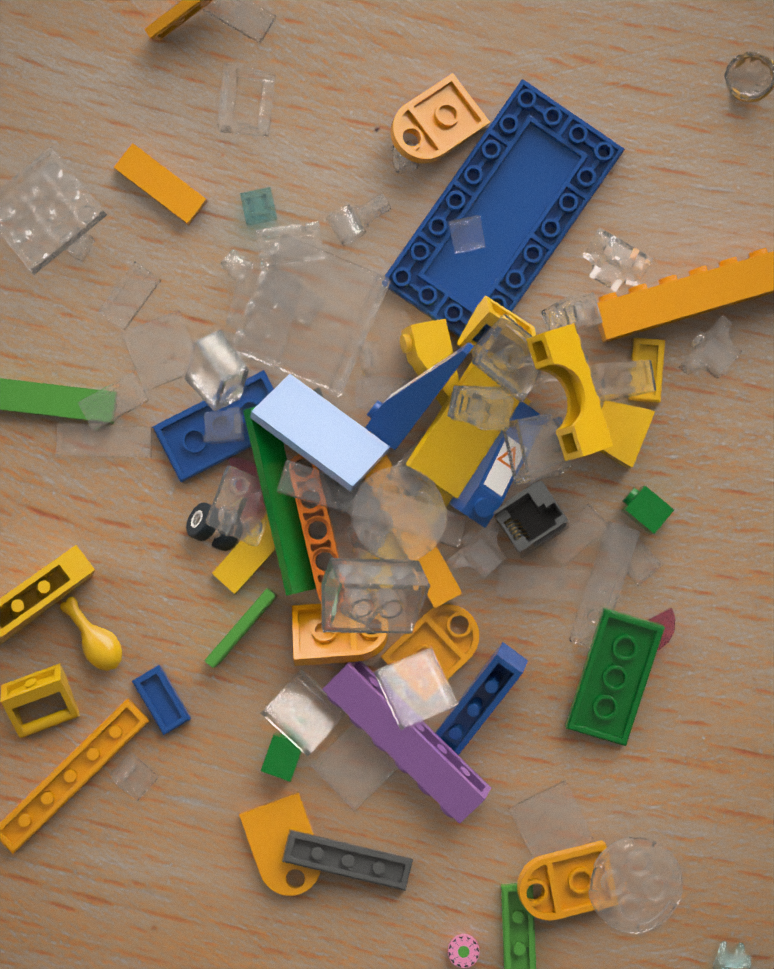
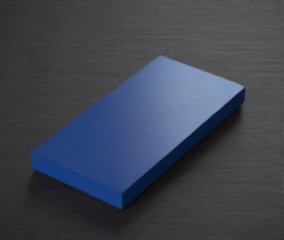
(184, 432)

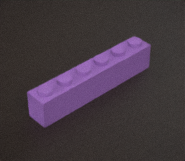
(414, 749)

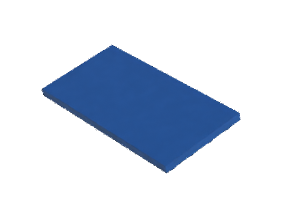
(528, 188)

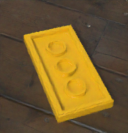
(454, 448)

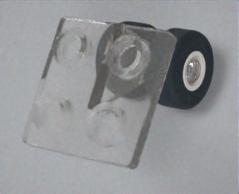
(234, 515)

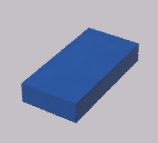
(161, 699)

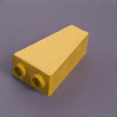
(42, 591)

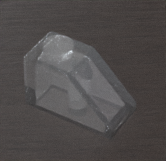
(622, 379)

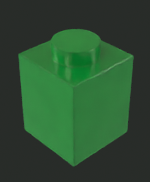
(646, 509)
(281, 758)

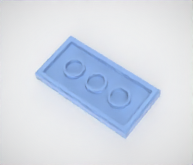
(319, 432)

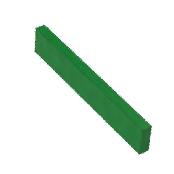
(281, 509)

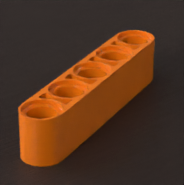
(314, 546)

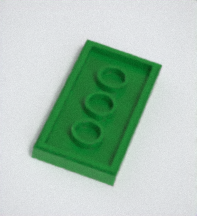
(614, 676)

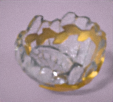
(750, 76)

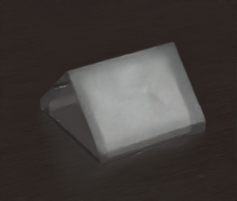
(506, 357)

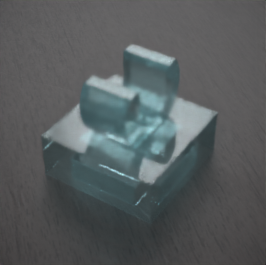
(258, 206)
(732, 961)

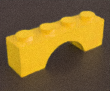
(562, 356)

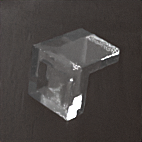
(224, 426)

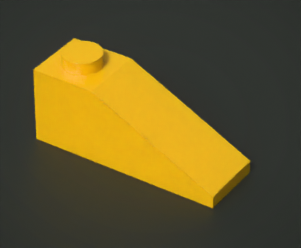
(425, 347)

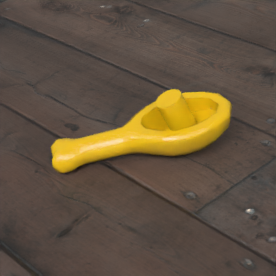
(98, 643)

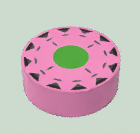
(463, 950)

